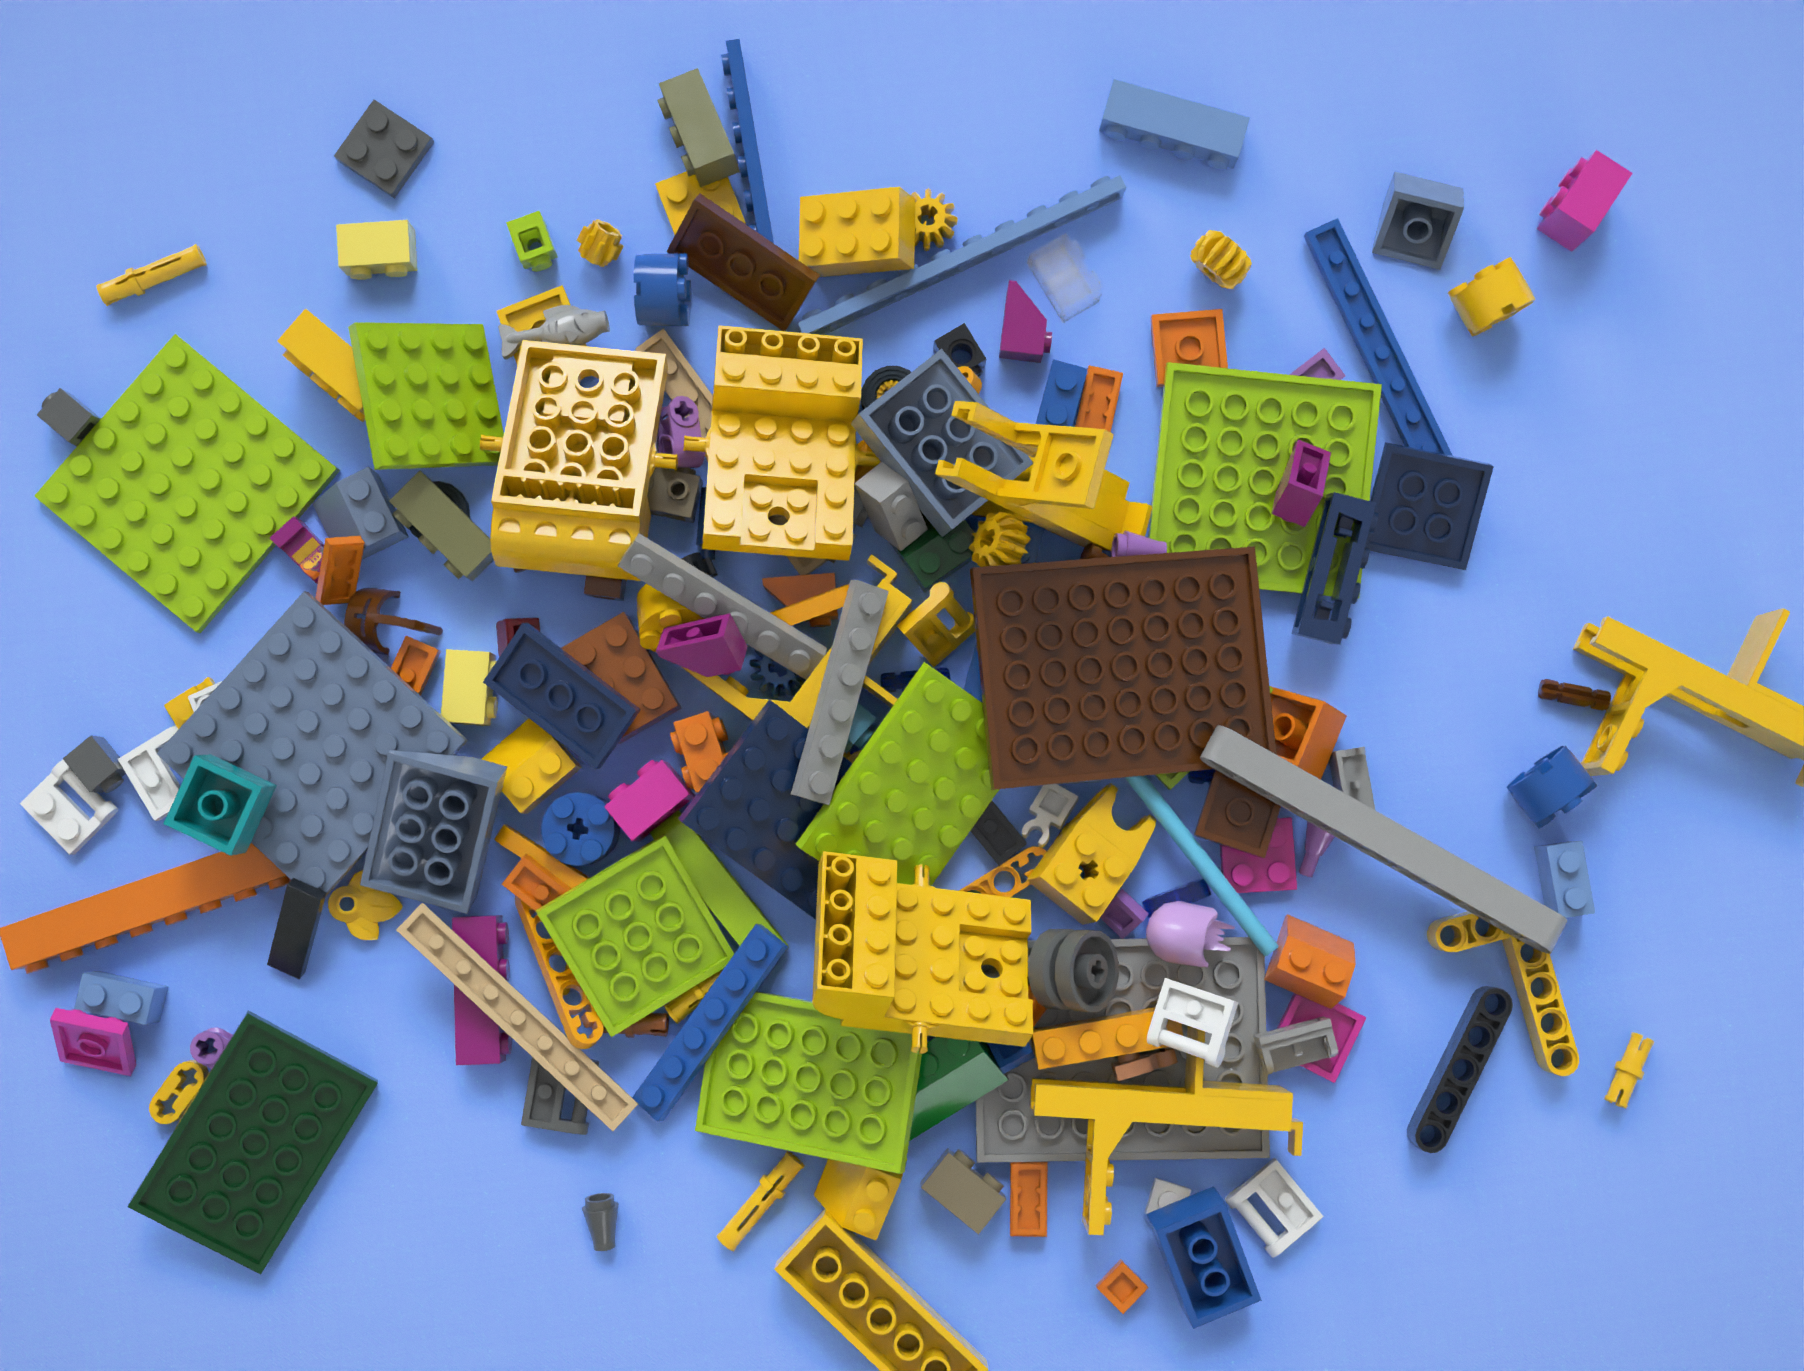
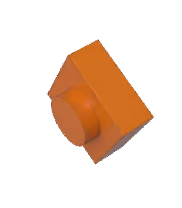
(1121, 1286)

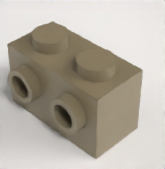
(674, 493)
(963, 1189)

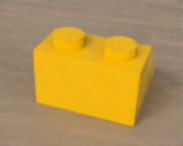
(534, 764)
(857, 1196)

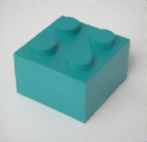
(220, 804)

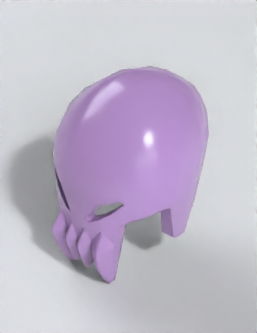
(1183, 930)

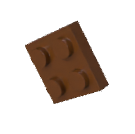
(1236, 816)

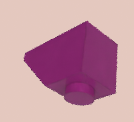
(1023, 328)
(1301, 483)
(705, 646)

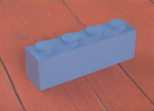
(1174, 125)

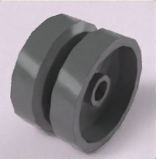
(1073, 970)

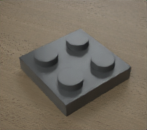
(384, 148)

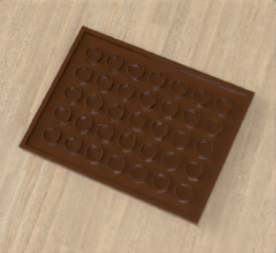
(1118, 664)

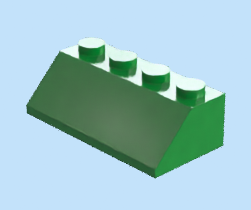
(951, 1078)

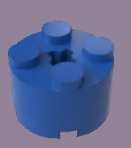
(662, 289)
(1551, 785)
(563, 841)

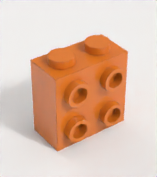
(701, 743)

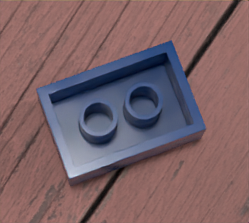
(1203, 1257)

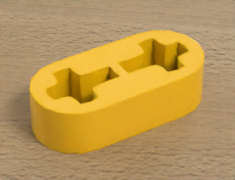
(172, 1086)

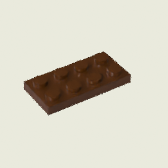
(743, 262)

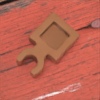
(1136, 1064)

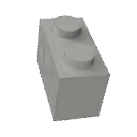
(891, 506)

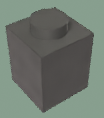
(67, 416)
(96, 765)

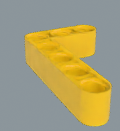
(1523, 974)

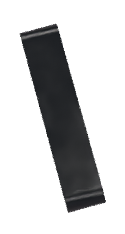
(1475, 1059)

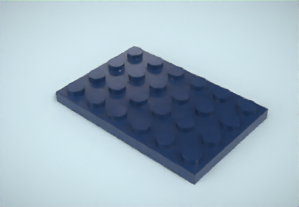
(751, 811)

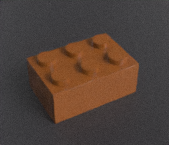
(619, 660)

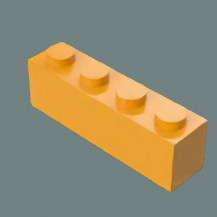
(1095, 1038)

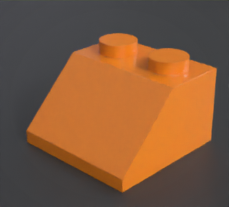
(1305, 730)
(1311, 962)

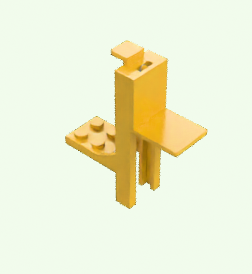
(1063, 487)
(1659, 671)
(805, 700)
(1115, 1106)

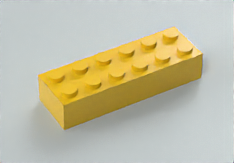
(872, 1303)

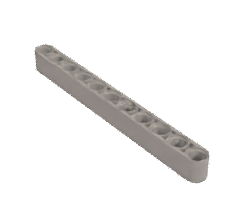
(1383, 839)

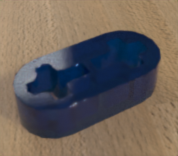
(1187, 893)

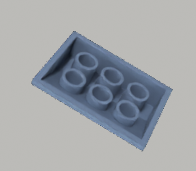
(915, 429)
(433, 827)

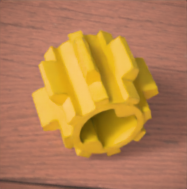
(600, 243)

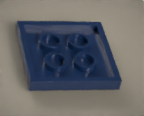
(1428, 505)

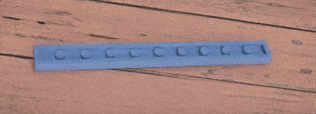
(974, 251)

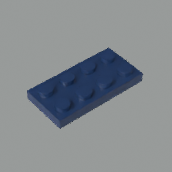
(561, 695)

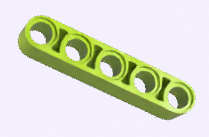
(713, 880)

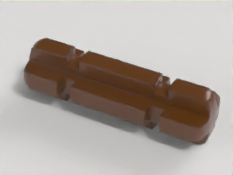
(1574, 694)

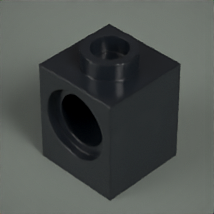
(962, 339)

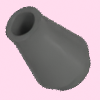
(601, 1218)

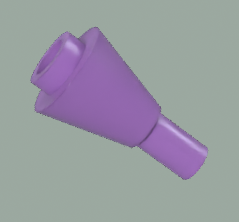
(1315, 845)

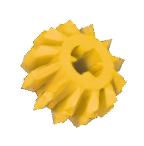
(942, 219)
(1221, 259)
(999, 540)

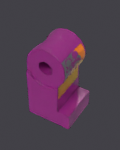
(301, 546)

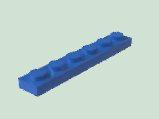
(745, 133)
(709, 1022)

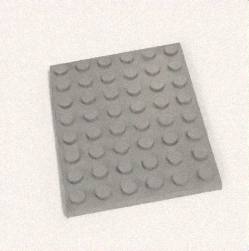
(1013, 1134)

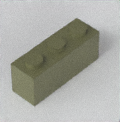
(697, 128)
(443, 526)

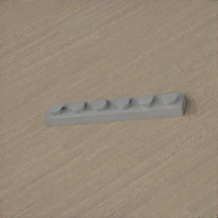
(711, 599)
(839, 692)

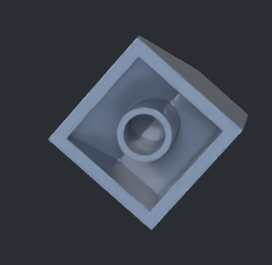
(1418, 220)
(360, 508)

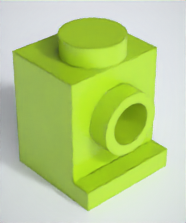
(527, 231)

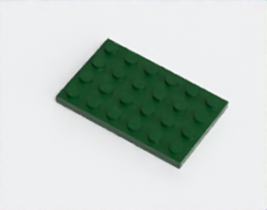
(253, 1142)

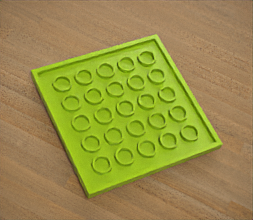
(1227, 448)
(186, 483)

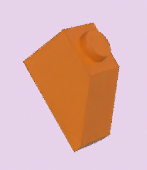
(801, 587)

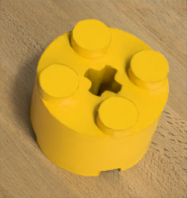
(1492, 296)
(657, 612)

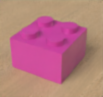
(1582, 199)
(648, 800)

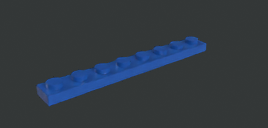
(1374, 338)

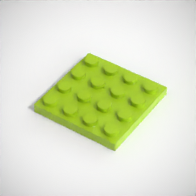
(426, 394)
(636, 935)

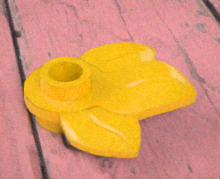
(368, 909)

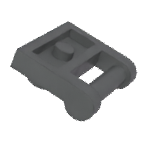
(545, 1104)

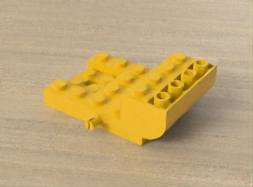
(782, 443)
(577, 459)
(916, 953)

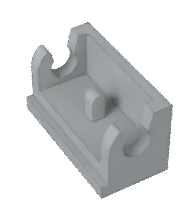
(1351, 774)
(1296, 1045)

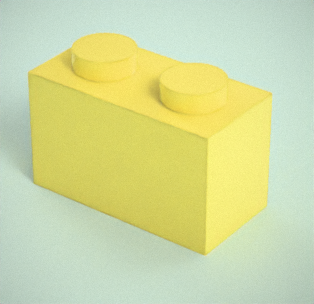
(376, 248)
(464, 694)

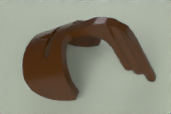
(371, 601)

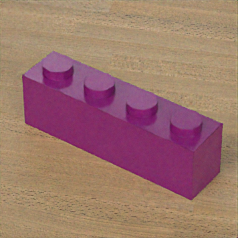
(476, 1034)

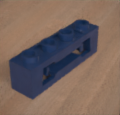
(1346, 587)

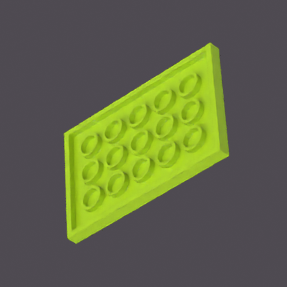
(912, 784)
(811, 1085)

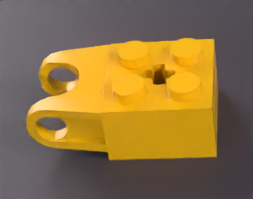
(1100, 849)

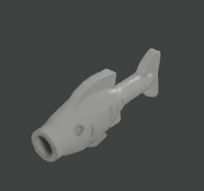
(563, 326)

